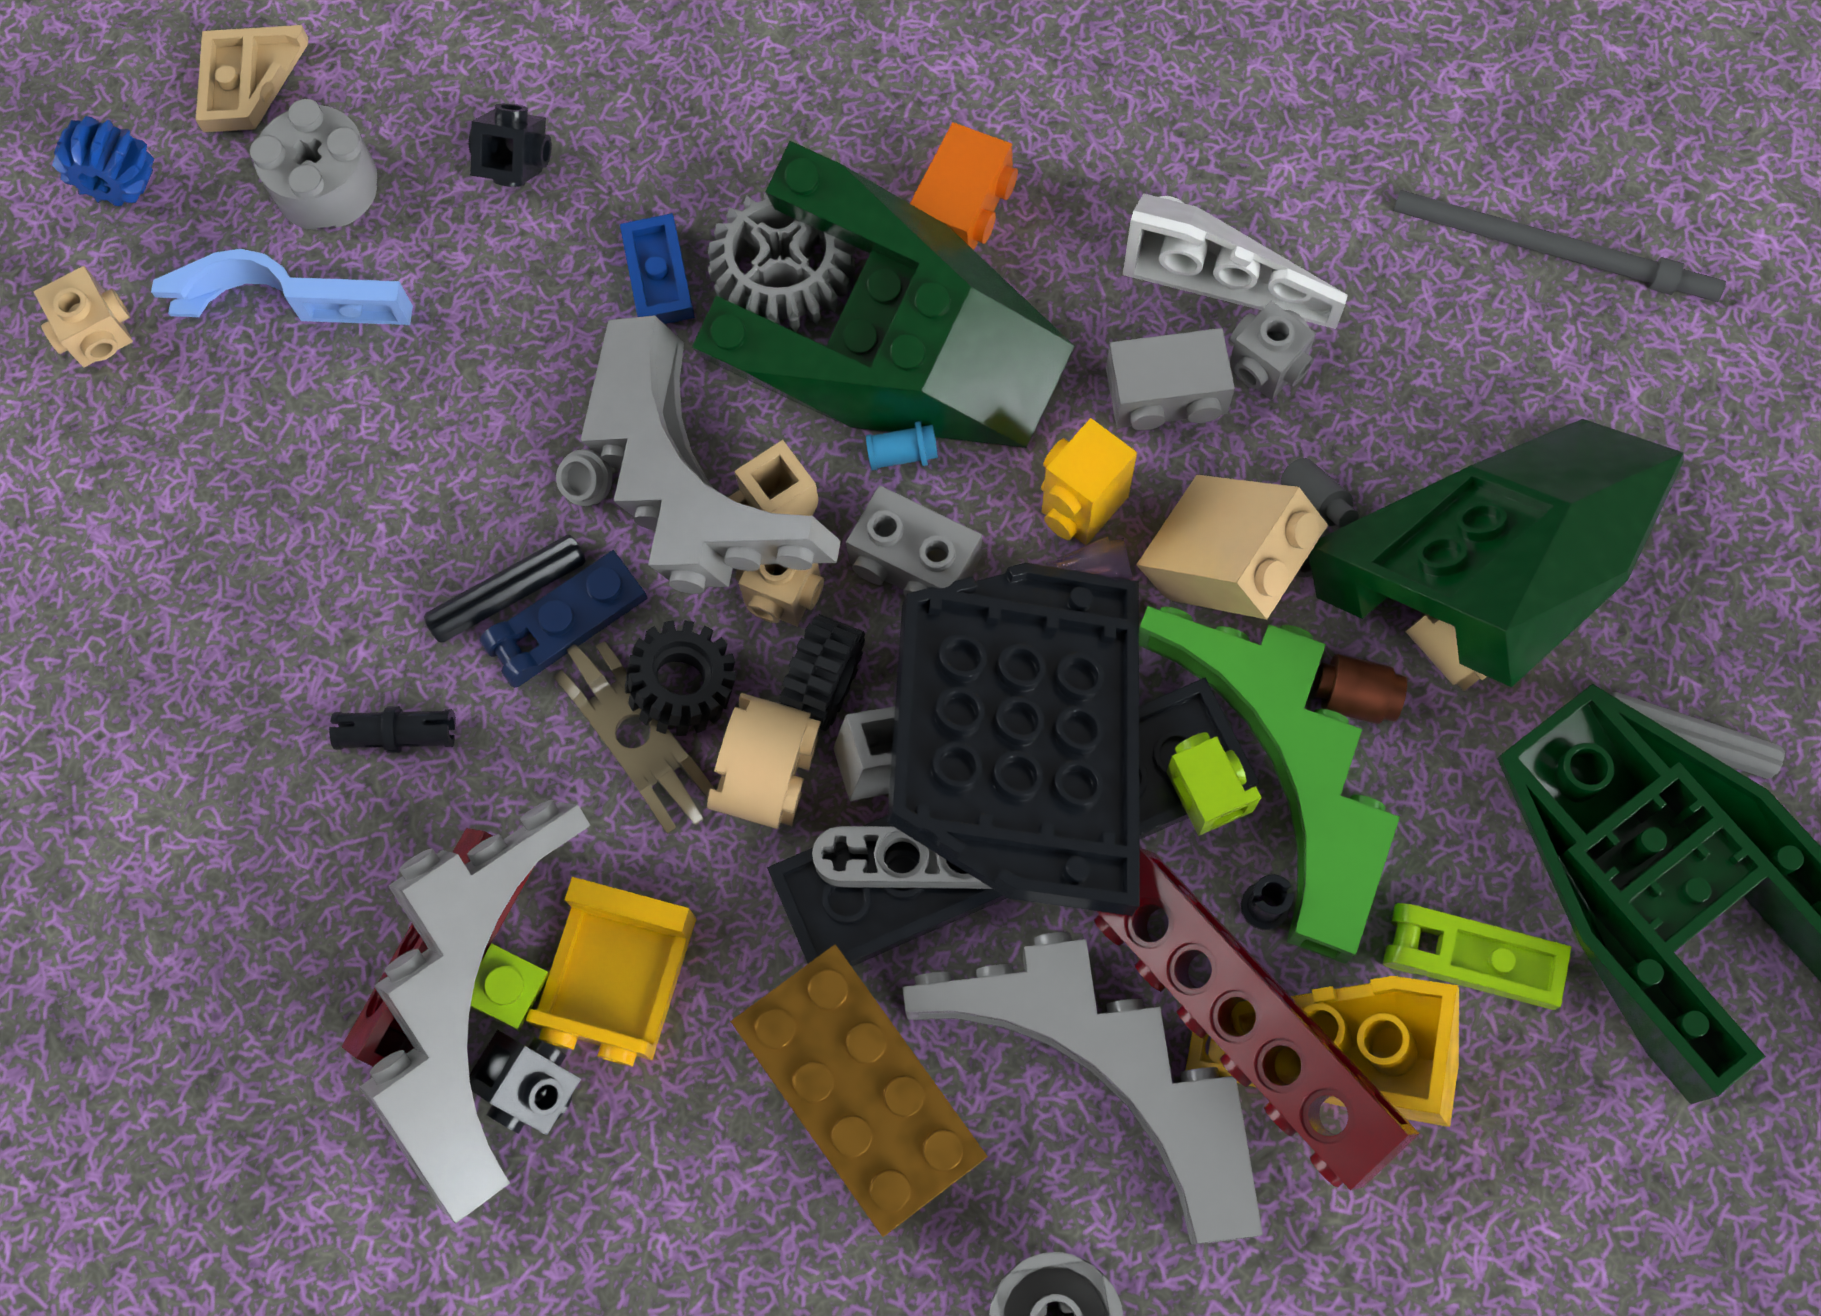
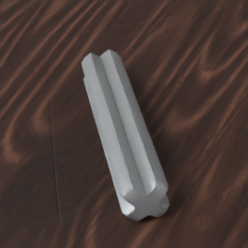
(1724, 744)

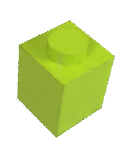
(507, 987)

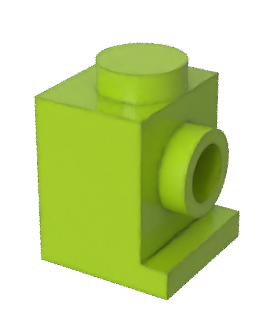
(1210, 783)

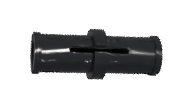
(392, 729)

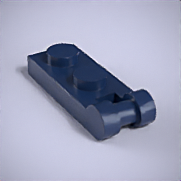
(564, 618)

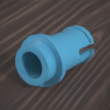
(902, 447)

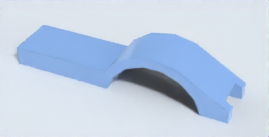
(309, 297)

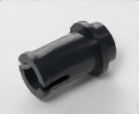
(1261, 914)

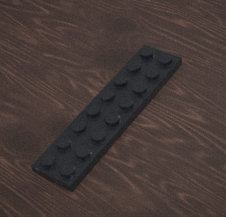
(876, 920)

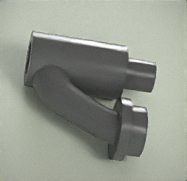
(1324, 493)

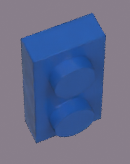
(657, 269)

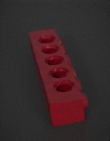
(1374, 1126)

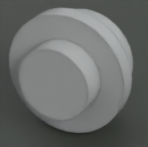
(584, 477)

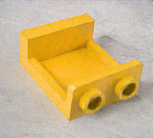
(613, 972)

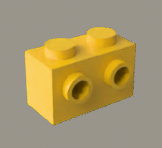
(1086, 481)

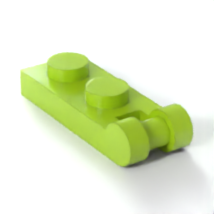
(1479, 956)

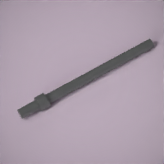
(1663, 275)

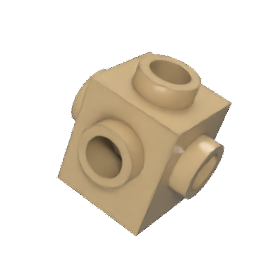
(83, 317)
(782, 595)

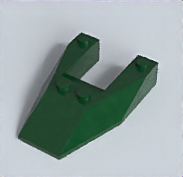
(921, 335)
(1649, 852)

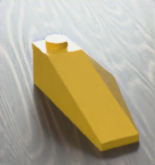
(1393, 1031)

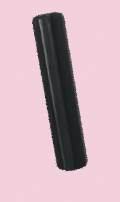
(504, 588)

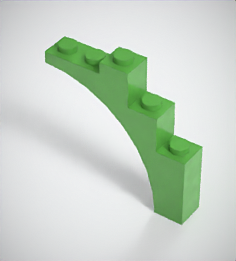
(1337, 837)

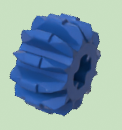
(103, 161)

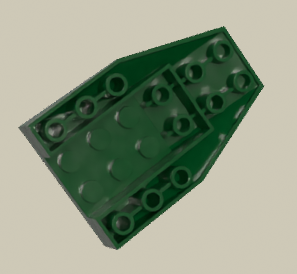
(1508, 544)

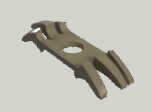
(645, 764)

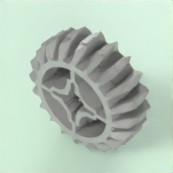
(778, 286)

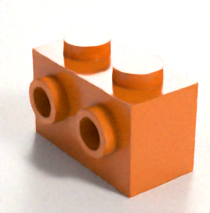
(967, 182)

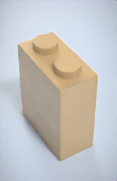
(1233, 545)

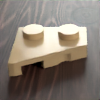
(244, 74)

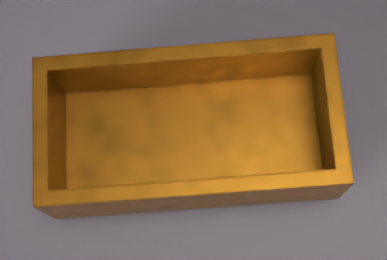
(859, 1090)

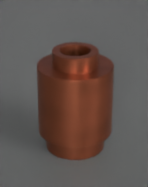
(1360, 689)

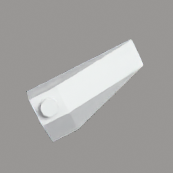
(1205, 256)

